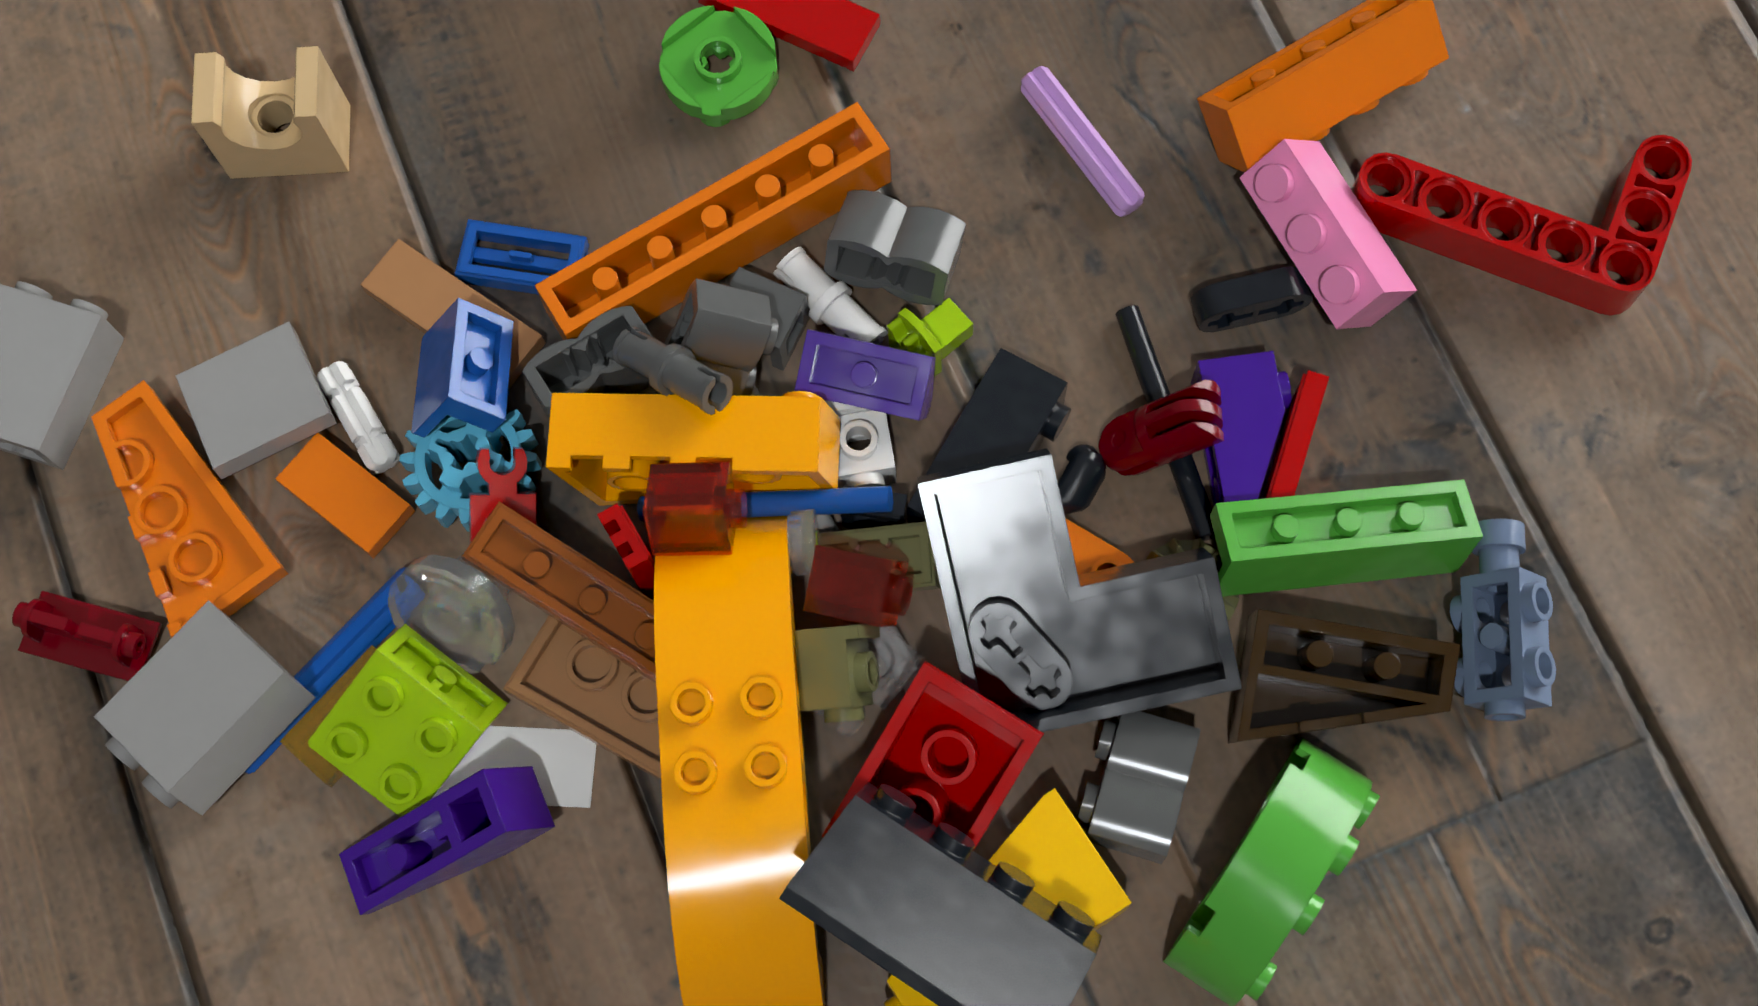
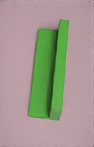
(1344, 537)

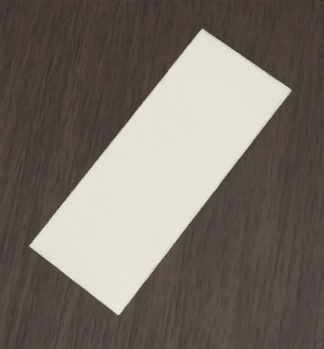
(558, 757)

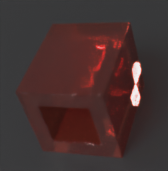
(693, 509)
(858, 586)

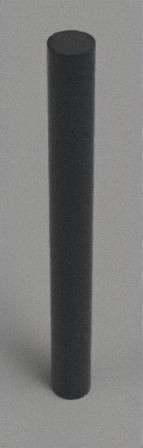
(1155, 387)

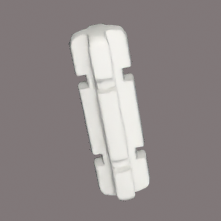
(358, 417)

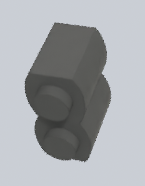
(894, 247)
(726, 330)
(586, 362)
(1140, 784)

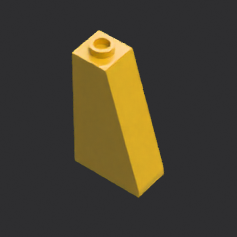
(1062, 865)

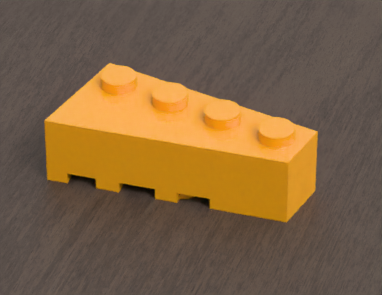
(611, 440)

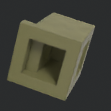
(836, 670)

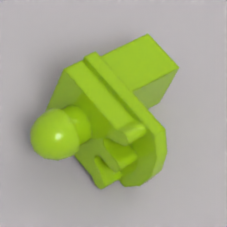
(934, 334)

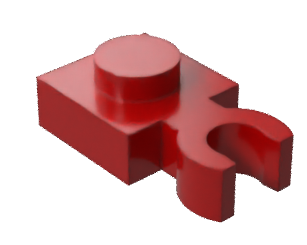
(501, 488)

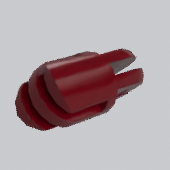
(1164, 430)

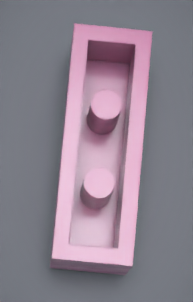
(1327, 234)

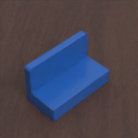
(464, 369)

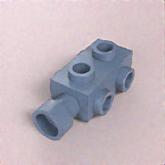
(1503, 628)

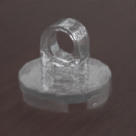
(454, 610)

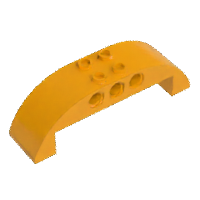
(734, 773)

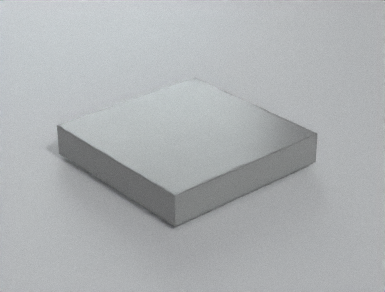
(255, 400)

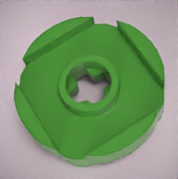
(722, 95)

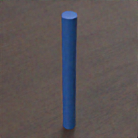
(824, 501)

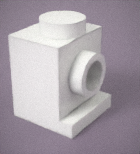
(869, 466)

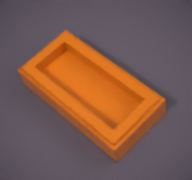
(345, 495)

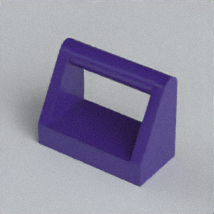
(866, 375)

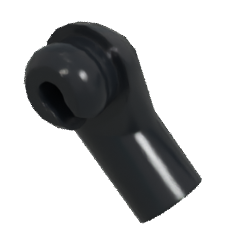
(1081, 478)

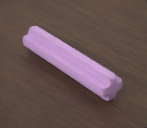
(1082, 141)

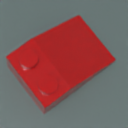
(948, 753)

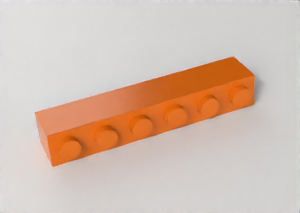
(722, 224)

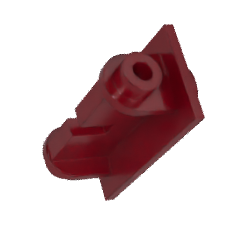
(85, 635)

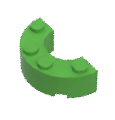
(1274, 875)

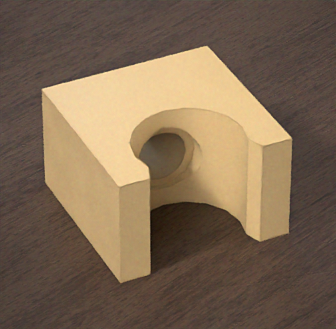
(241, 115)

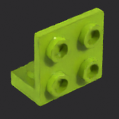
(406, 722)

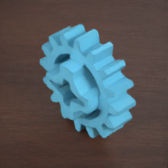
(460, 441)

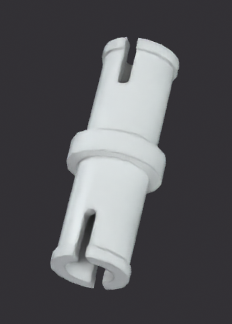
(828, 300)

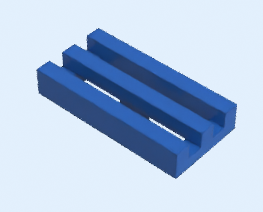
(512, 280)

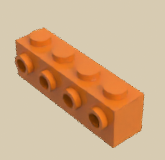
(1323, 79)

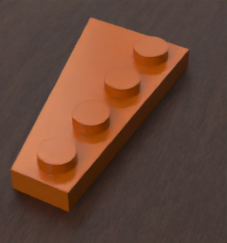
(181, 512)

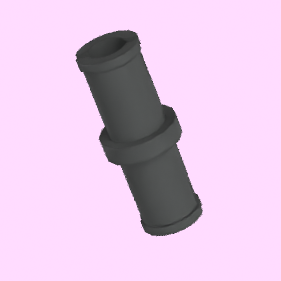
(673, 370)

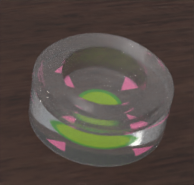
(802, 539)

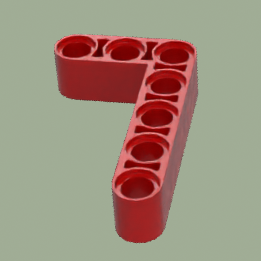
(1535, 229)

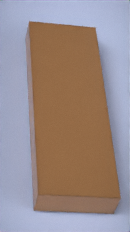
(424, 291)

